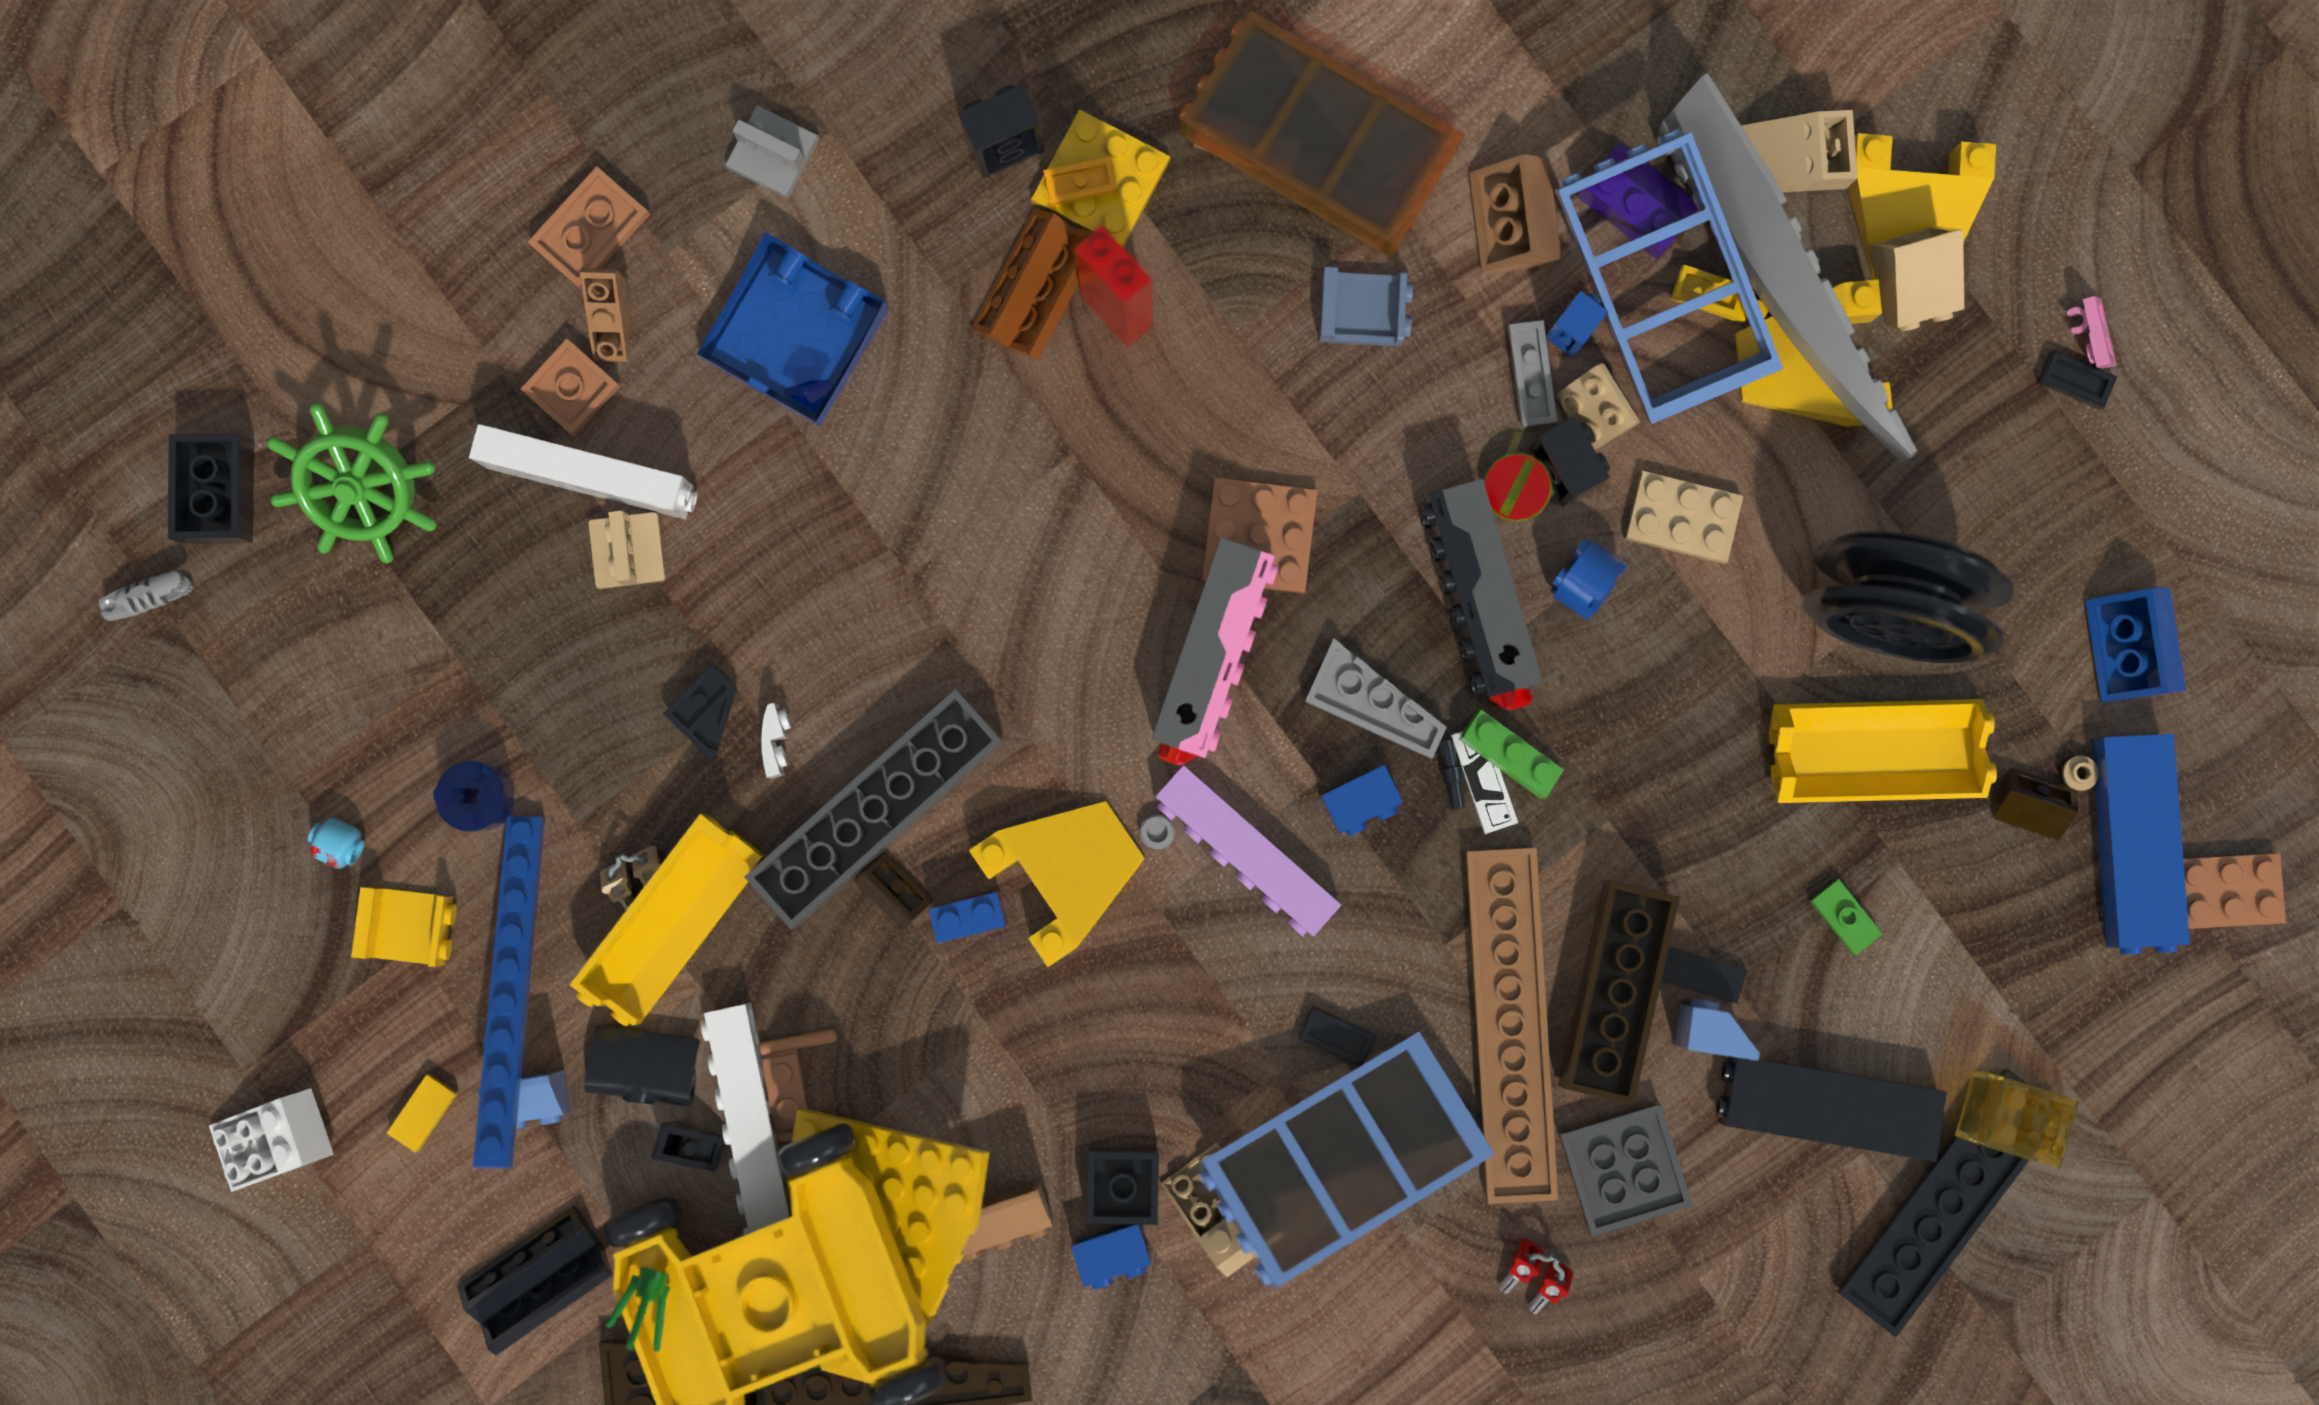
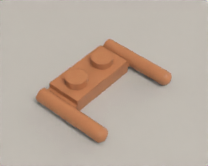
(785, 1078)

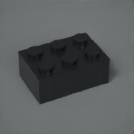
(1001, 130)
(210, 488)

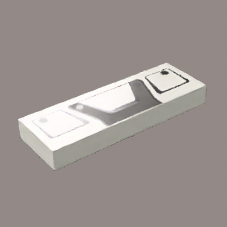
(1486, 788)

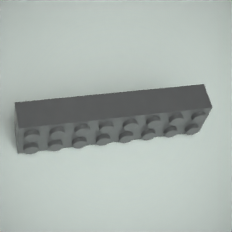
(874, 810)

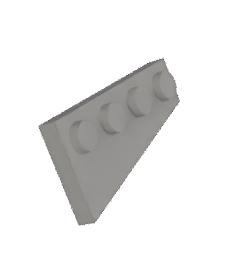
(1364, 698)

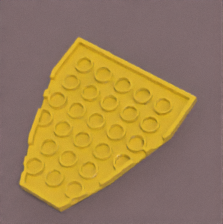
(927, 1195)

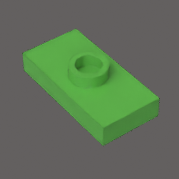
(1845, 917)

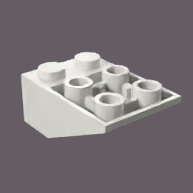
(271, 1139)

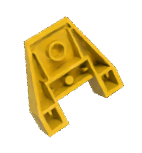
(1904, 202)
(1797, 386)
(1075, 863)

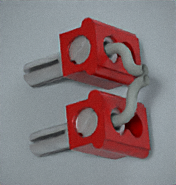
(1527, 1263)

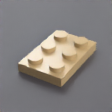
(1684, 517)

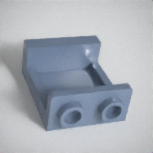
(1364, 308)

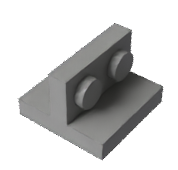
(771, 151)

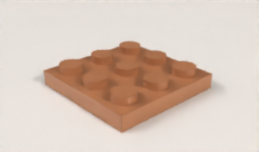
(1268, 520)

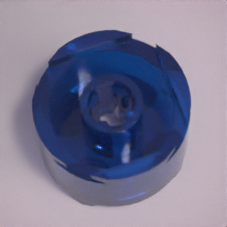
(455, 791)

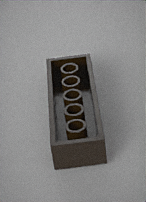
(1618, 992)

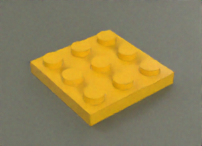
(1136, 172)

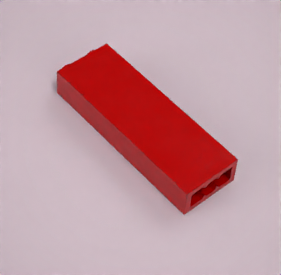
(1115, 286)

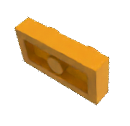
(1081, 181)

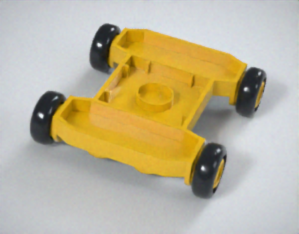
(781, 1294)

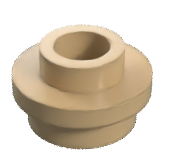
(2070, 776)

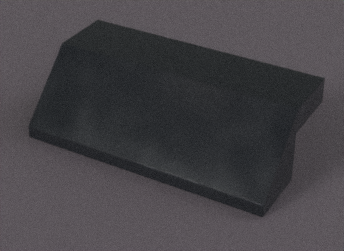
(535, 1280)

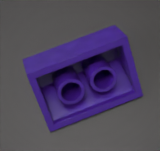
(1638, 201)

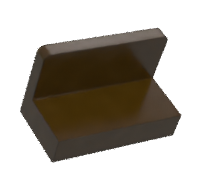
(2037, 804)

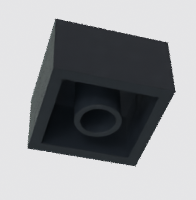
(1571, 460)
(1122, 1185)

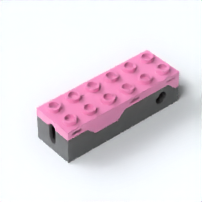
(1213, 651)

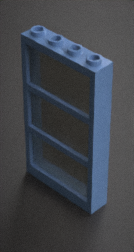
(1344, 1161)

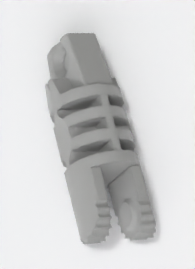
(144, 595)

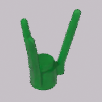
(649, 1286)

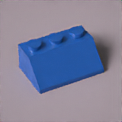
(2135, 644)

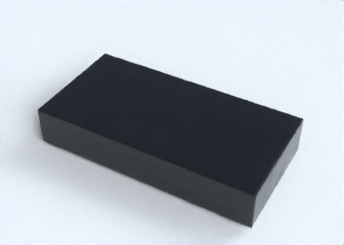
(2077, 379)
(1337, 1036)

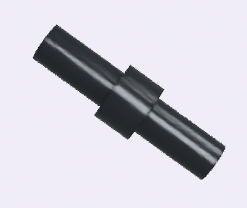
(1452, 774)

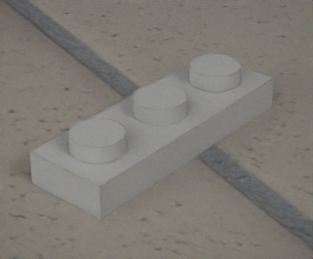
(1532, 374)

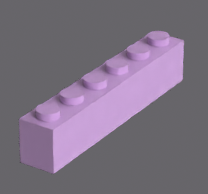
(1248, 851)

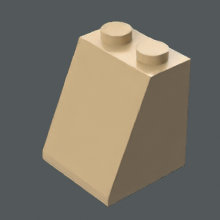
(1920, 276)

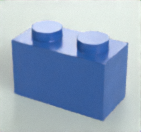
(1577, 323)
(1362, 800)
(968, 917)
(1110, 1255)

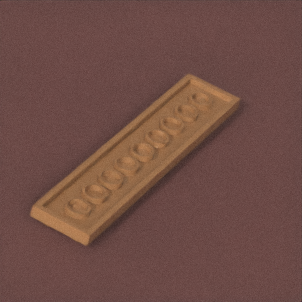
(1511, 1025)

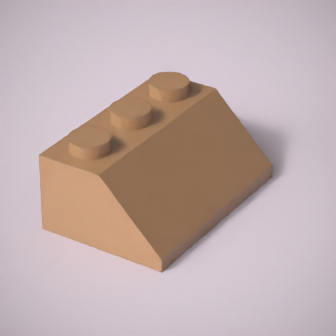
(1515, 214)
(1008, 1218)

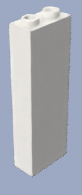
(583, 472)

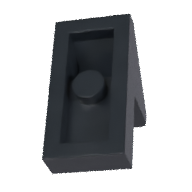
(688, 1146)

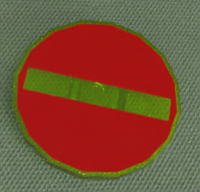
(1518, 487)

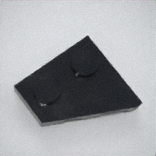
(704, 710)

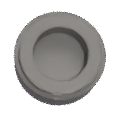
(1157, 831)

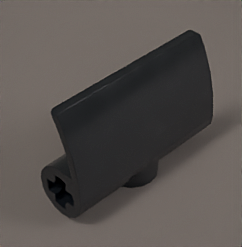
(642, 1066)

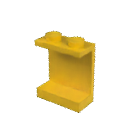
(403, 926)

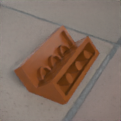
(1033, 286)

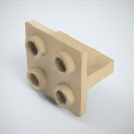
(1598, 404)
(626, 549)

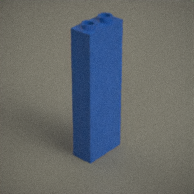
(2140, 843)

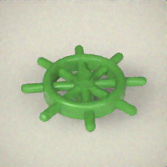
(352, 483)

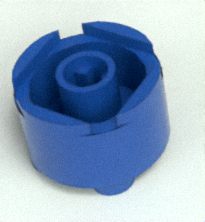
(1588, 580)

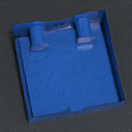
(792, 326)

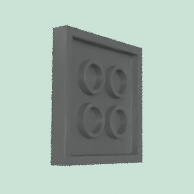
(1625, 1169)

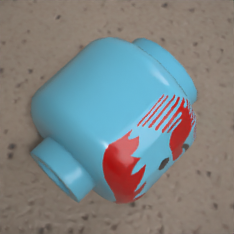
(336, 843)

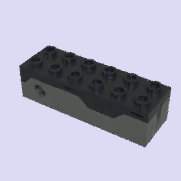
(1481, 594)

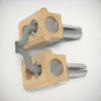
(616, 880)

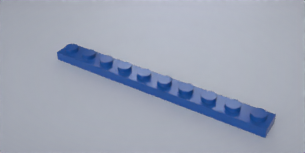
(509, 994)

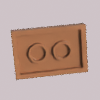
(589, 226)
(2234, 890)

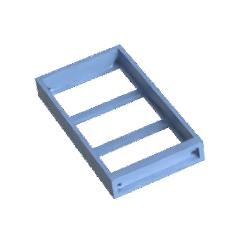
(1714, 383)

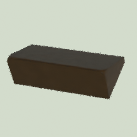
(893, 890)

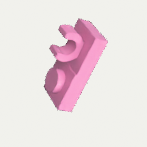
(2100, 345)

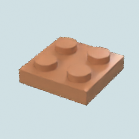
(570, 387)

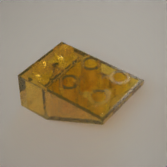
(2016, 1118)

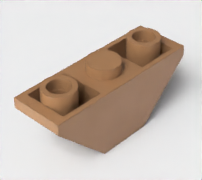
(607, 313)

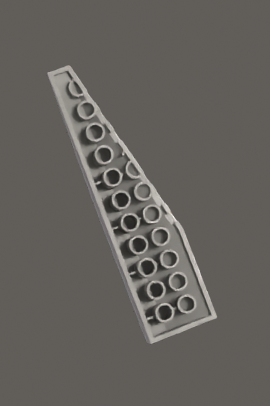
(1777, 262)

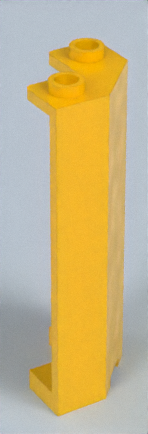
(1881, 751)
(667, 921)

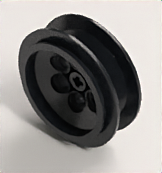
(1908, 597)

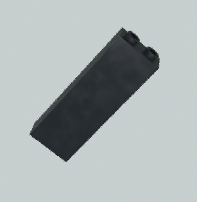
(1831, 1107)

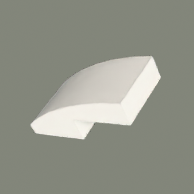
(774, 729)

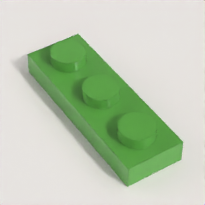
(1511, 754)

